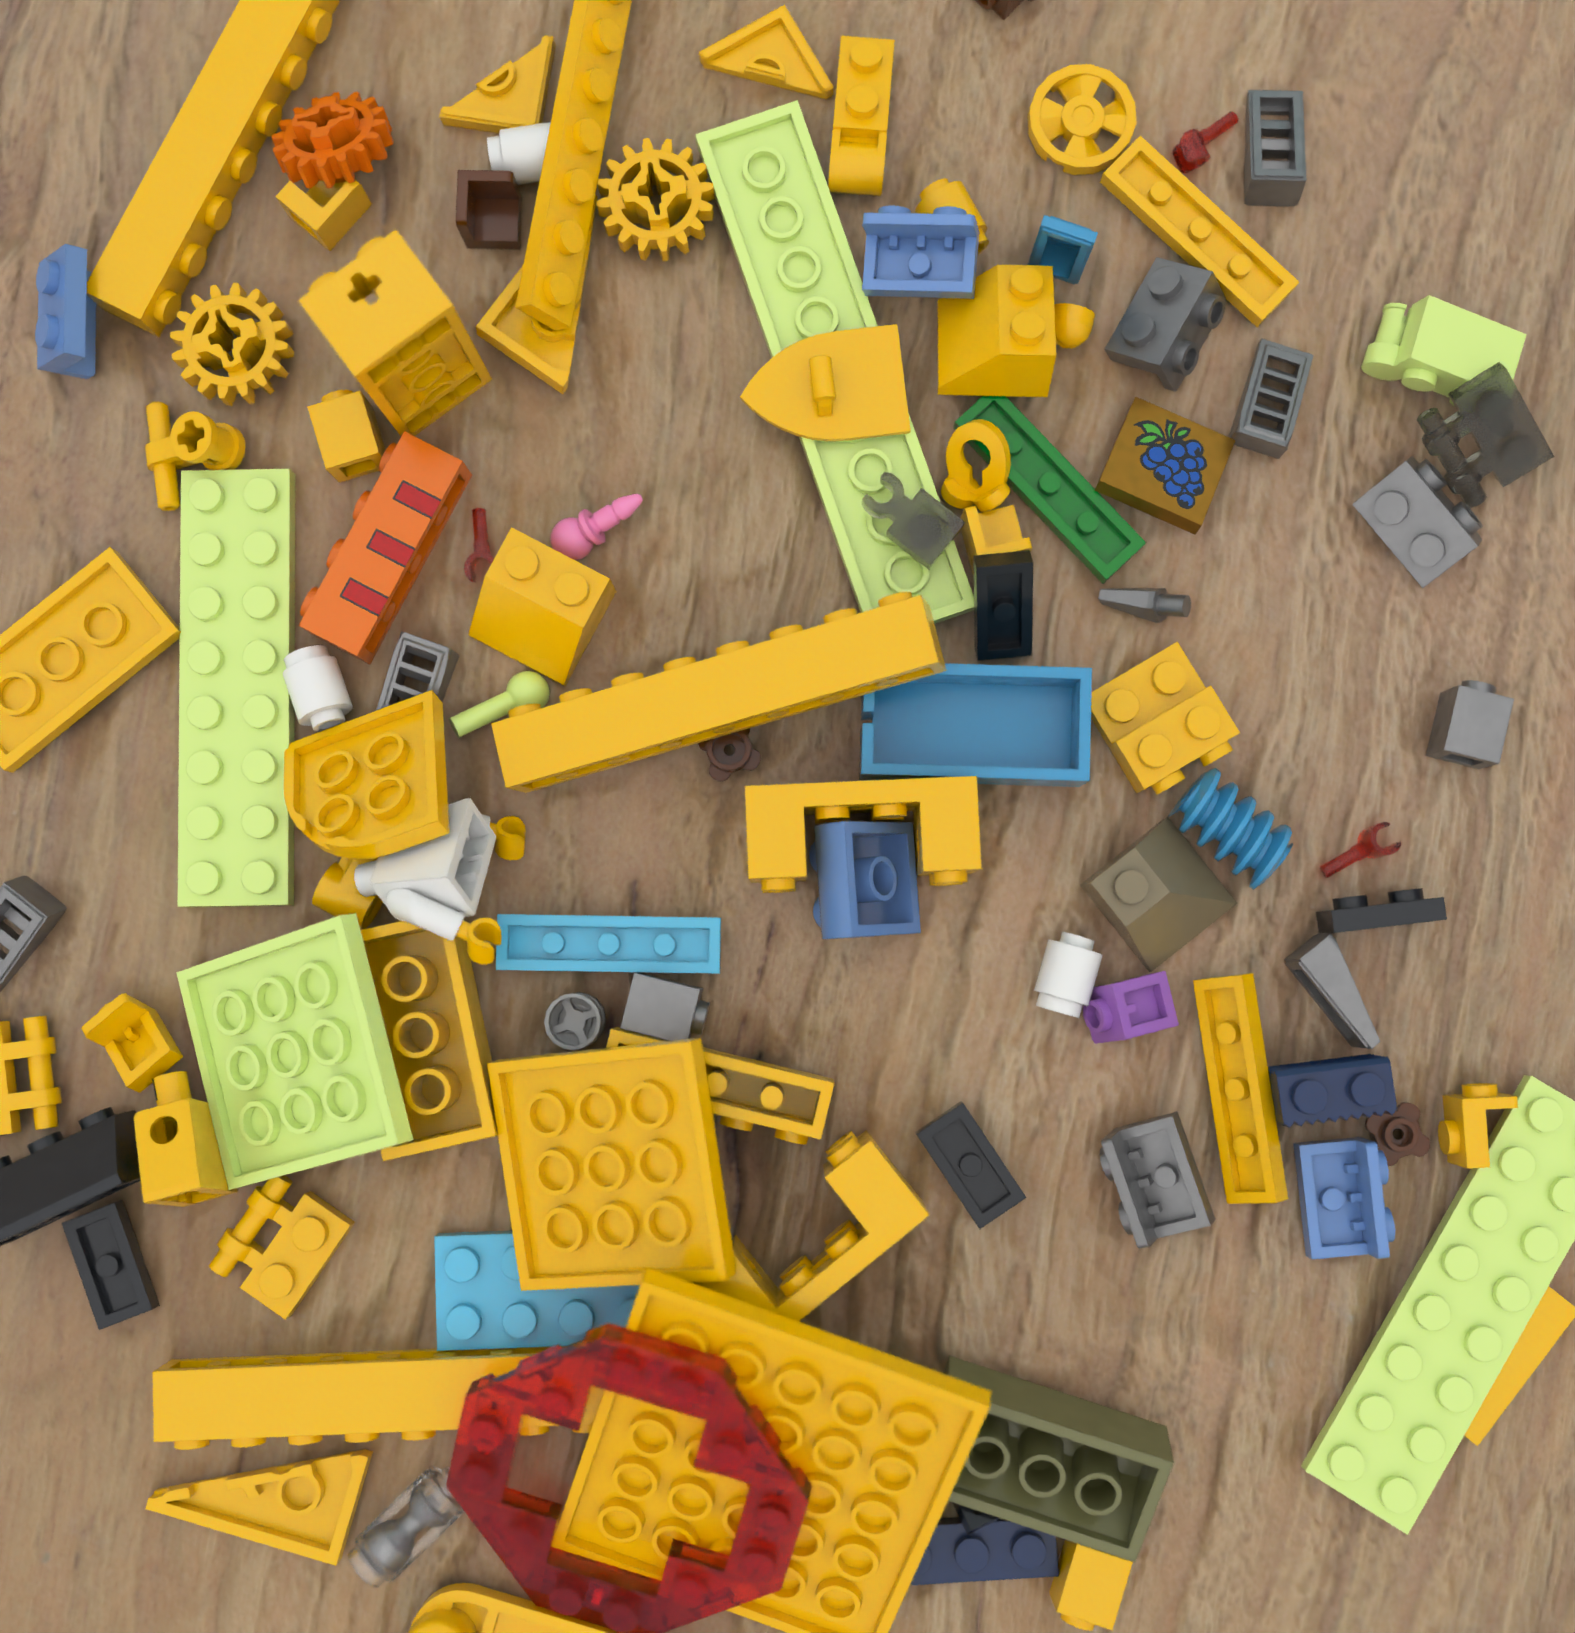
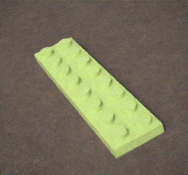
(233, 688)
(1456, 1315)

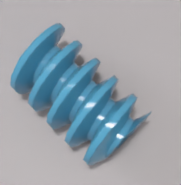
(1234, 827)

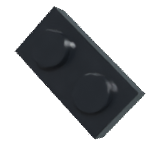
(1003, 605)
(1403, 909)
(970, 1165)
(110, 1264)

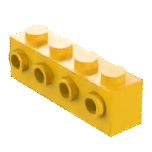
(757, 1092)

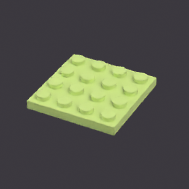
(294, 1053)

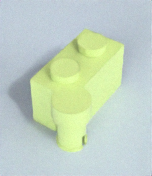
(1439, 346)

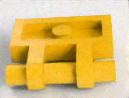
(43, 1094)
(296, 1253)

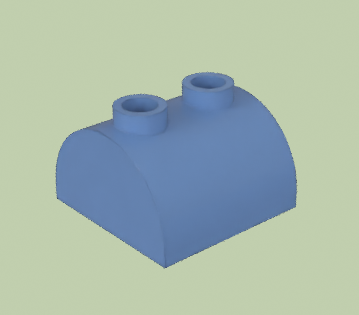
(865, 879)

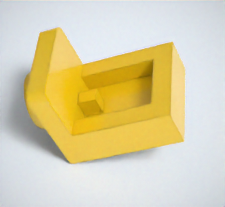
(134, 1040)
(1464, 1126)

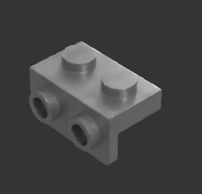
(1168, 321)
(1420, 520)
(1155, 1179)

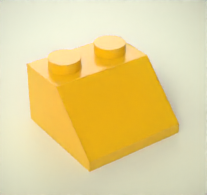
(1001, 337)
(540, 606)

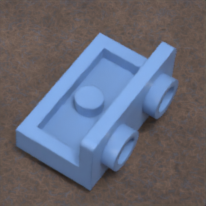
(920, 253)
(65, 314)
(1343, 1198)

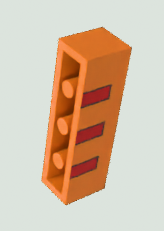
(385, 547)

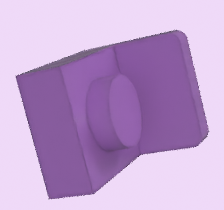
(1130, 1008)

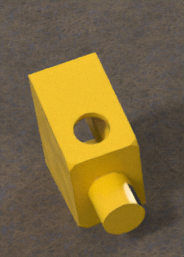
(178, 1147)

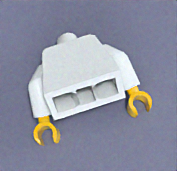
(444, 877)

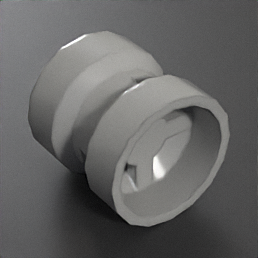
(566, 1023)

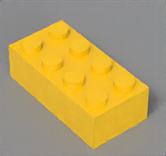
(433, 1035)

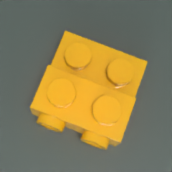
(1161, 720)

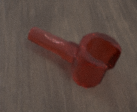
(1191, 150)
(481, 545)
(1366, 847)

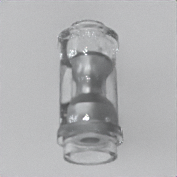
(388, 1544)

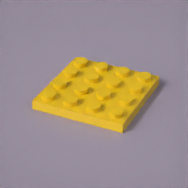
(612, 1166)

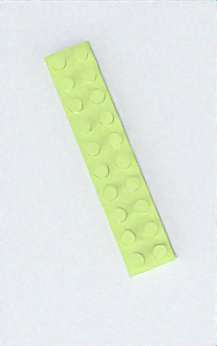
(809, 286)

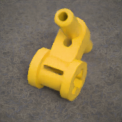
(189, 442)

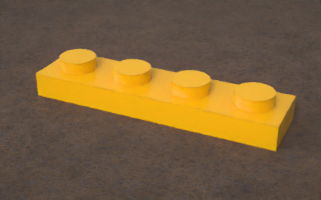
(1198, 230)
(1240, 1089)

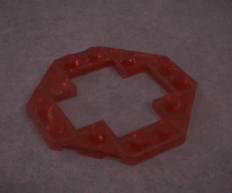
(733, 1444)

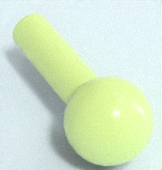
(522, 689)

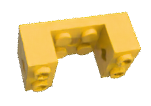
(407, 344)
(942, 817)
(885, 1212)

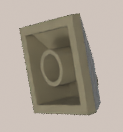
(1158, 894)

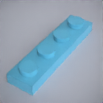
(609, 943)

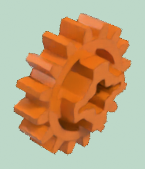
(332, 140)

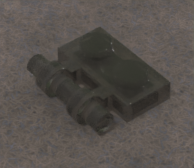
(1500, 426)

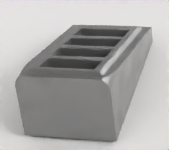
(1274, 181)
(1263, 438)
(400, 667)
(34, 913)
(1329, 982)

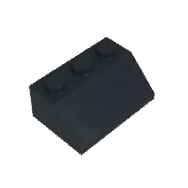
(67, 1173)

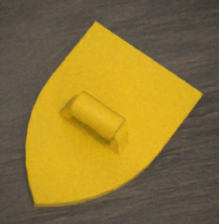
(835, 386)

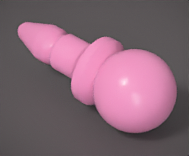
(577, 535)

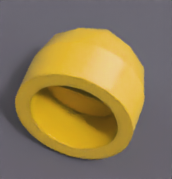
(1072, 324)

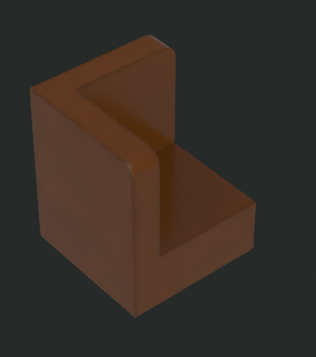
(489, 209)

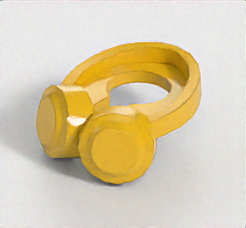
(960, 487)

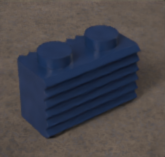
(1332, 1089)

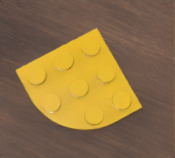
(372, 781)

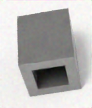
(1470, 725)
(664, 1008)

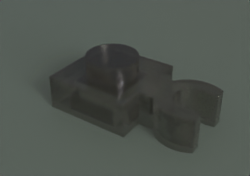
(919, 525)

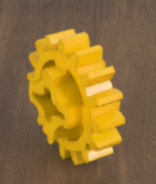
(631, 202)
(210, 337)

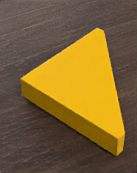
(772, 54)
(508, 96)

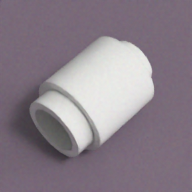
(519, 151)
(316, 687)
(1067, 974)

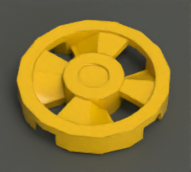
(1081, 118)

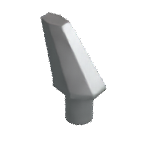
(1146, 603)

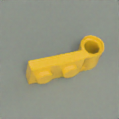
(861, 116)

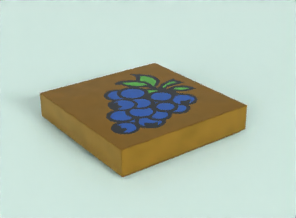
(1165, 465)

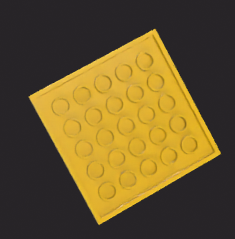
(860, 1423)

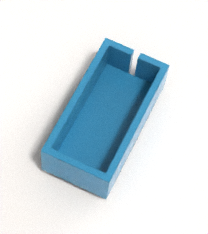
(982, 723)

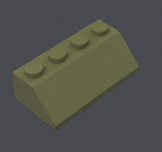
(1063, 1464)

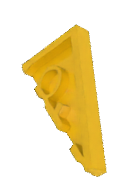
(527, 340)
(288, 1506)

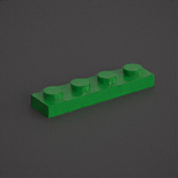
(1057, 490)

